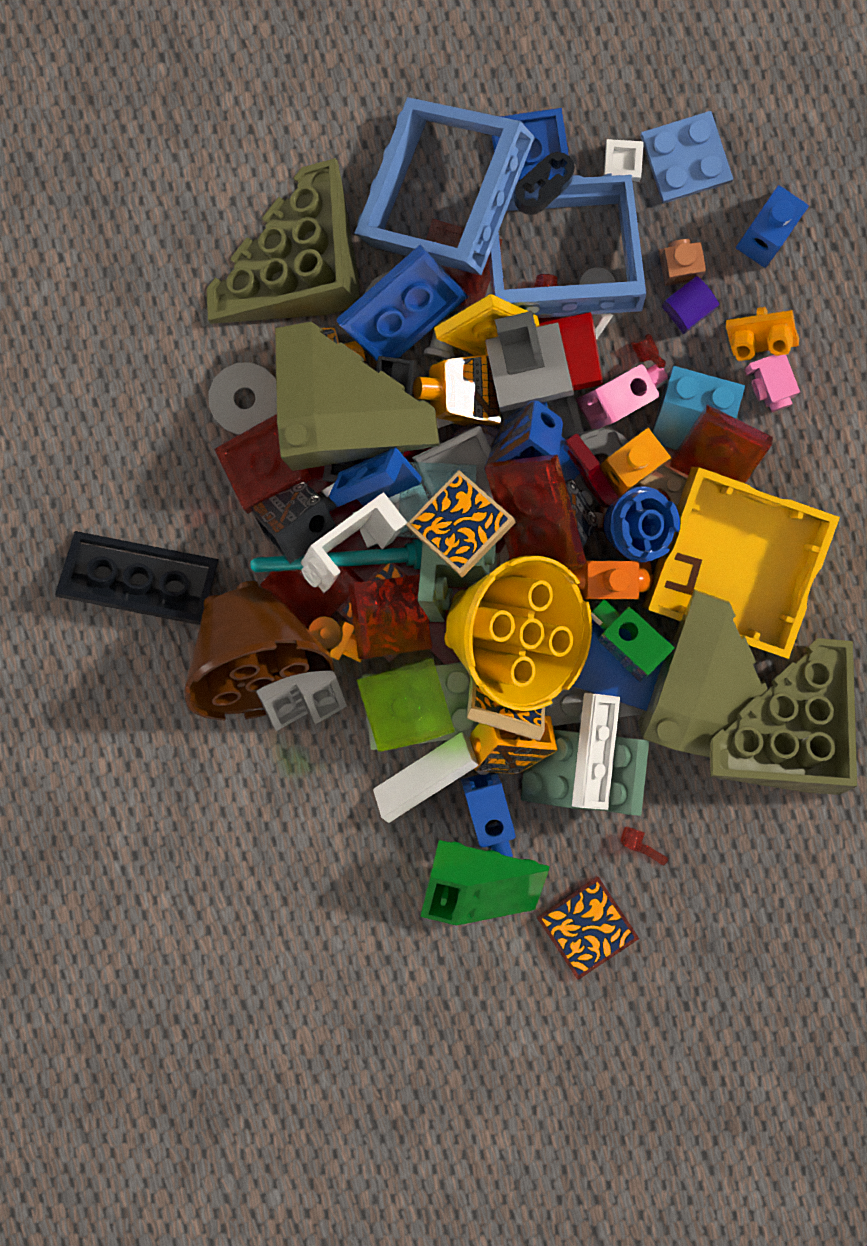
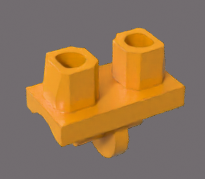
(762, 333)
(335, 637)

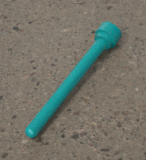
(410, 554)

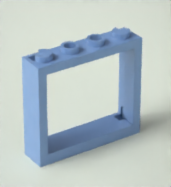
(491, 200)
(584, 298)

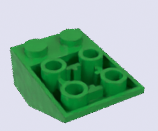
(480, 885)

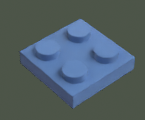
(686, 157)

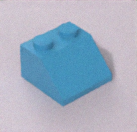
(685, 399)

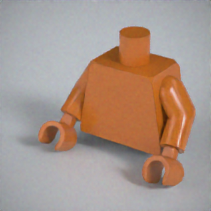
(614, 579)

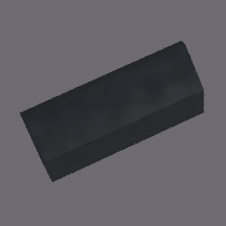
(135, 580)

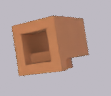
(682, 261)

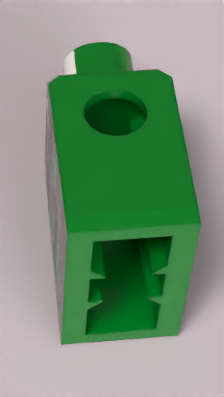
(646, 646)

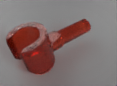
(648, 350)
(633, 840)

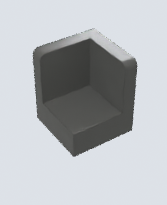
(520, 343)

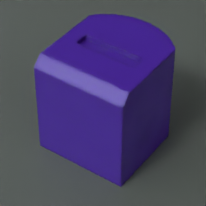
(690, 304)

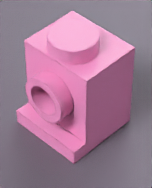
(773, 381)

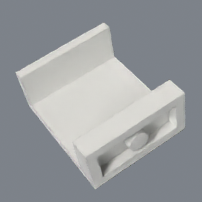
(379, 519)

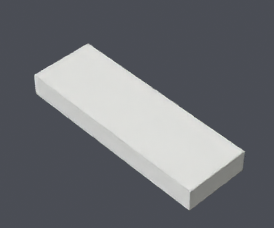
(595, 751)
(425, 777)

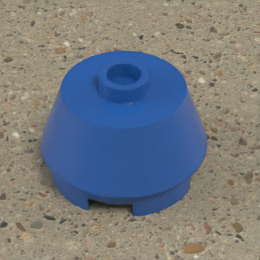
(641, 524)

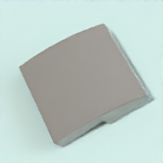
(302, 694)

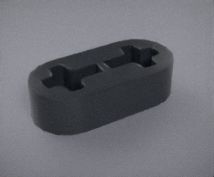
(549, 189)

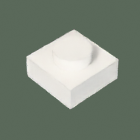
(624, 158)

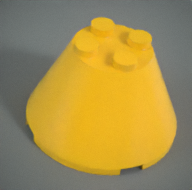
(522, 632)

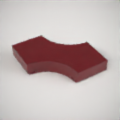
(590, 471)

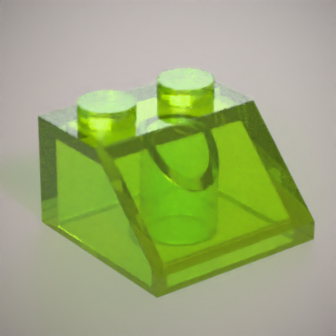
(405, 705)

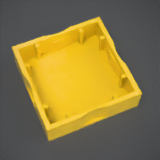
(752, 553)

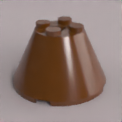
(244, 645)

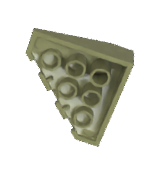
(299, 262)
(338, 406)
(701, 680)
(799, 729)

